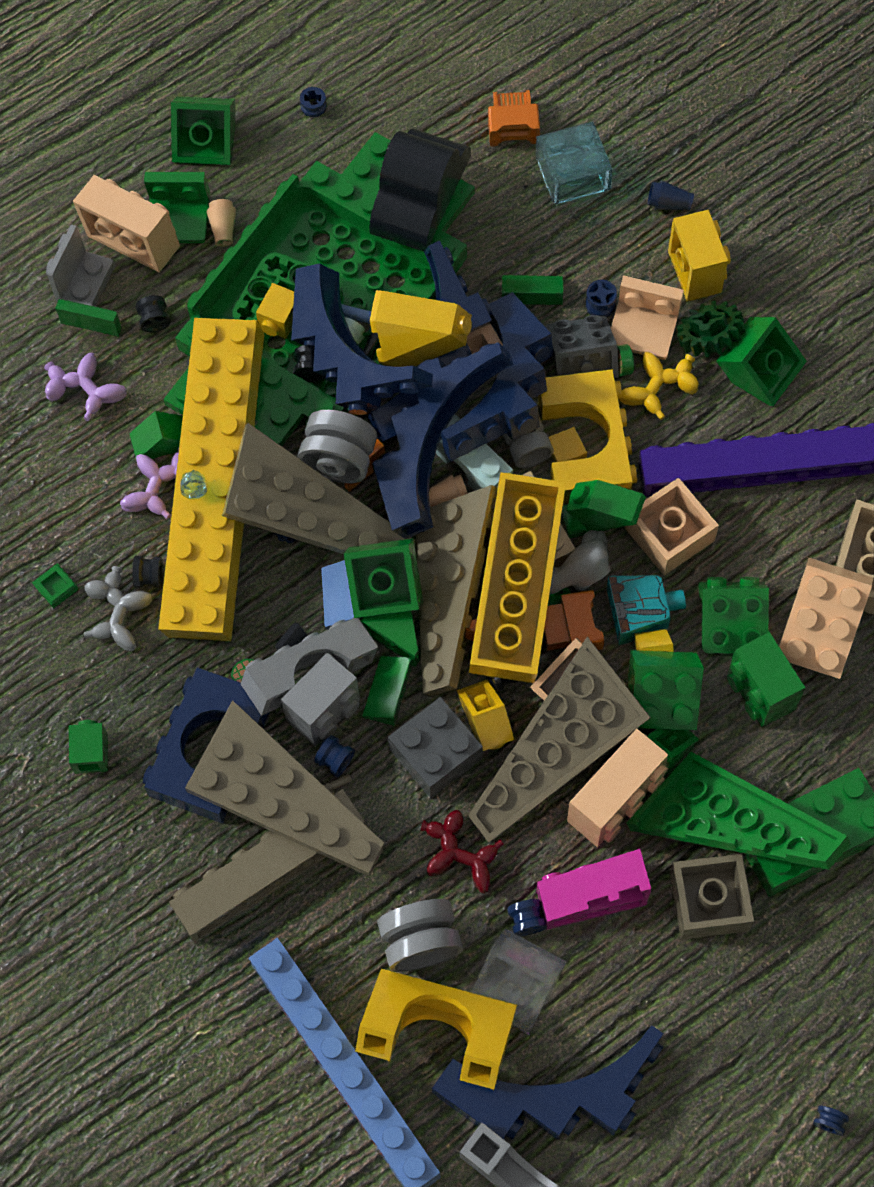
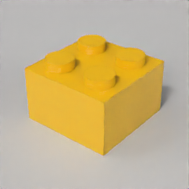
(698, 255)

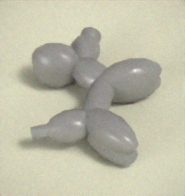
(130, 602)

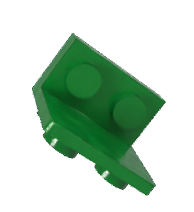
(186, 198)

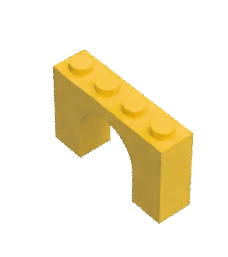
(596, 398)
(406, 999)

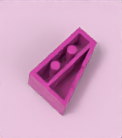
(594, 890)

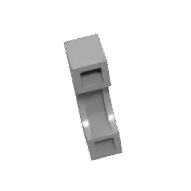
(273, 677)
(500, 1162)

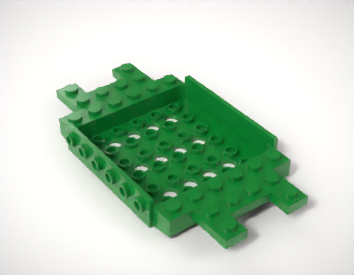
(286, 225)

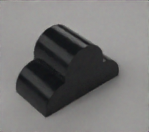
(416, 187)

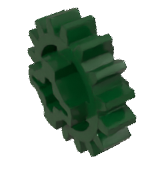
(710, 328)

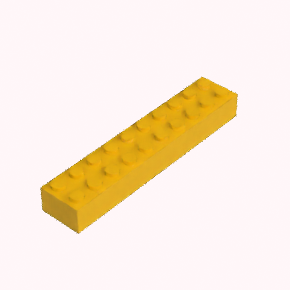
(202, 542)

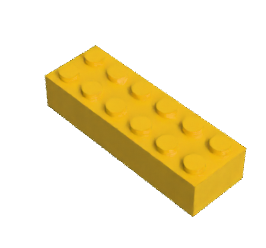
(517, 578)

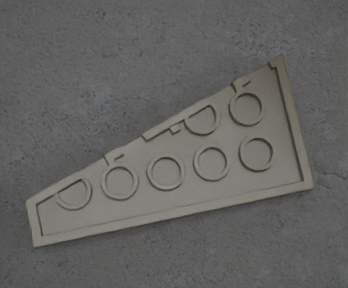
(292, 499)
(449, 575)
(571, 730)
(267, 786)

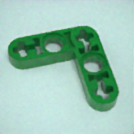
(264, 278)

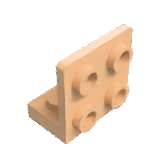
(646, 316)

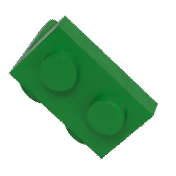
(733, 613)

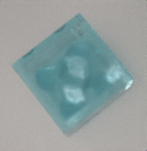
(573, 163)

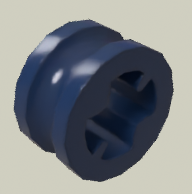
(309, 94)
(831, 1120)

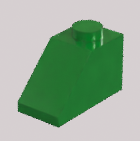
(604, 505)

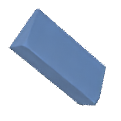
(336, 594)

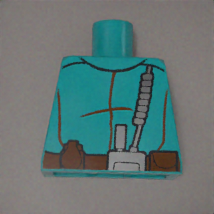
(641, 605)

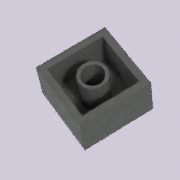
(435, 747)

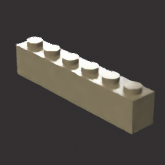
(244, 880)

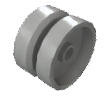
(338, 445)
(420, 935)

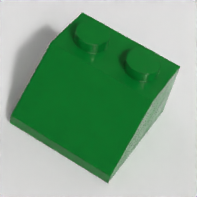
(202, 130)
(762, 360)

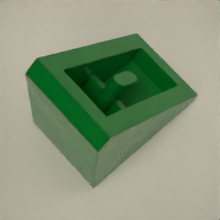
(157, 435)
(395, 633)
(674, 743)

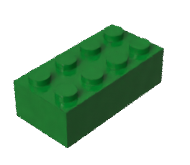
(841, 804)

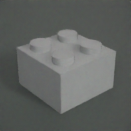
(321, 700)

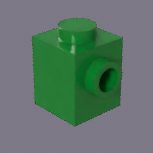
(88, 747)

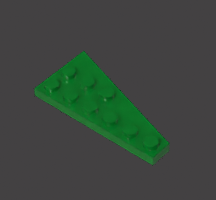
(725, 812)

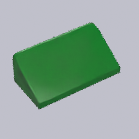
(534, 289)
(387, 689)

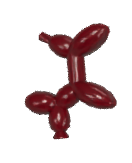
(450, 852)

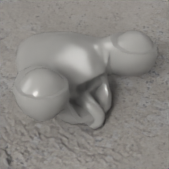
(585, 564)

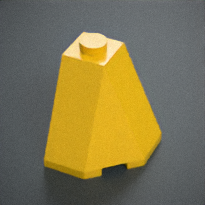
(416, 328)

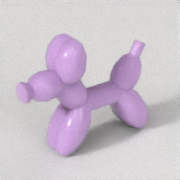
(97, 395)
(149, 499)

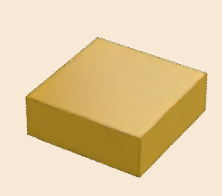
(567, 446)

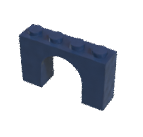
(204, 701)

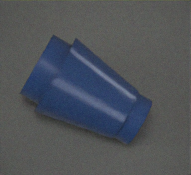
(669, 197)

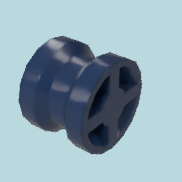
(606, 293)
(334, 755)
(527, 917)

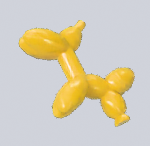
(681, 375)

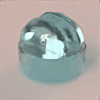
(187, 486)

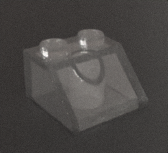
(521, 976)

